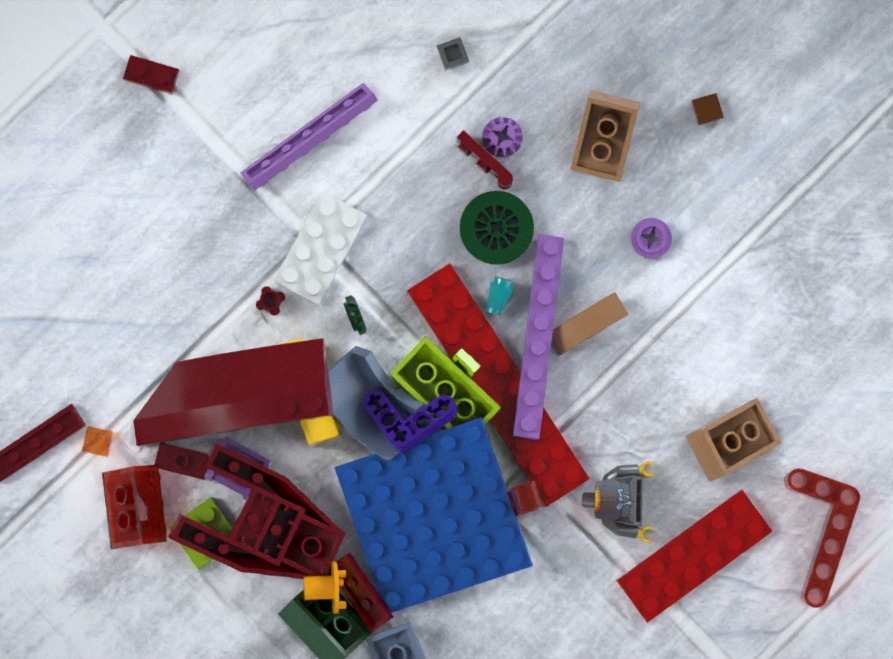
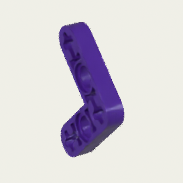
(409, 426)

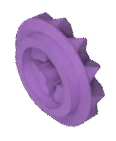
(505, 148)
(661, 232)

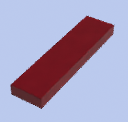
(39, 441)

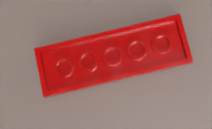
(694, 556)

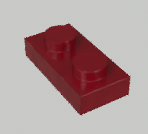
(151, 74)

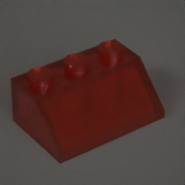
(134, 506)

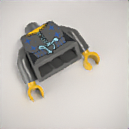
(620, 500)

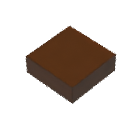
(707, 109)

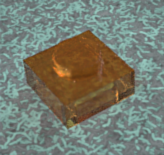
(97, 441)

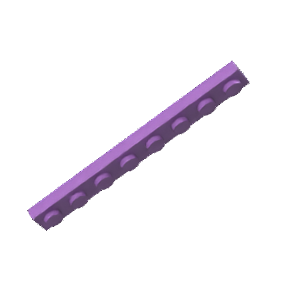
(538, 337)

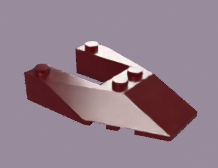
(276, 529)

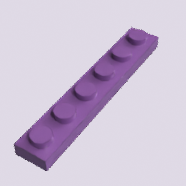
(309, 136)

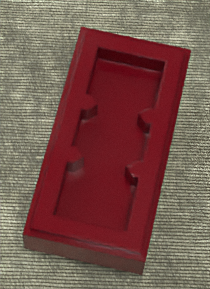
(181, 461)

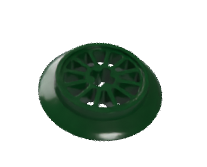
(492, 200)

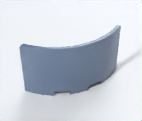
(350, 382)

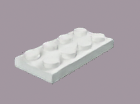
(320, 248)

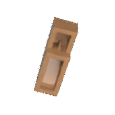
(588, 323)

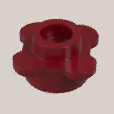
(267, 294)

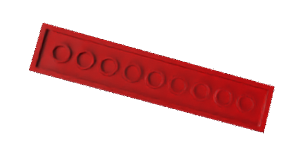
(461, 324)

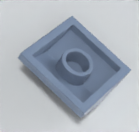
(396, 644)

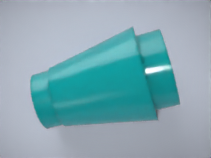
(499, 294)

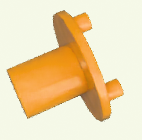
(326, 587)

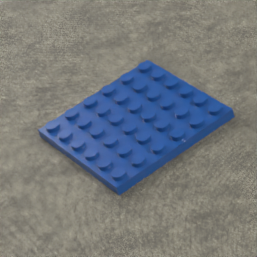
(434, 516)

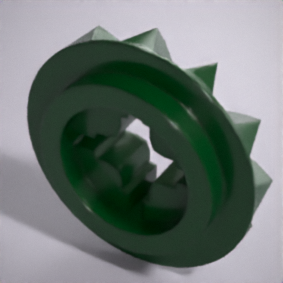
(354, 315)

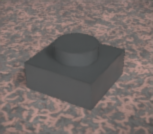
(452, 53)

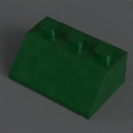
(323, 631)

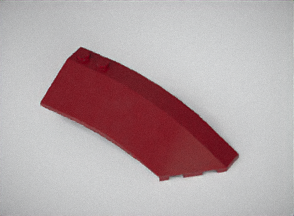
(238, 392)

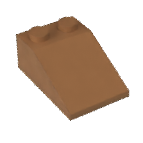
(605, 135)
(733, 440)

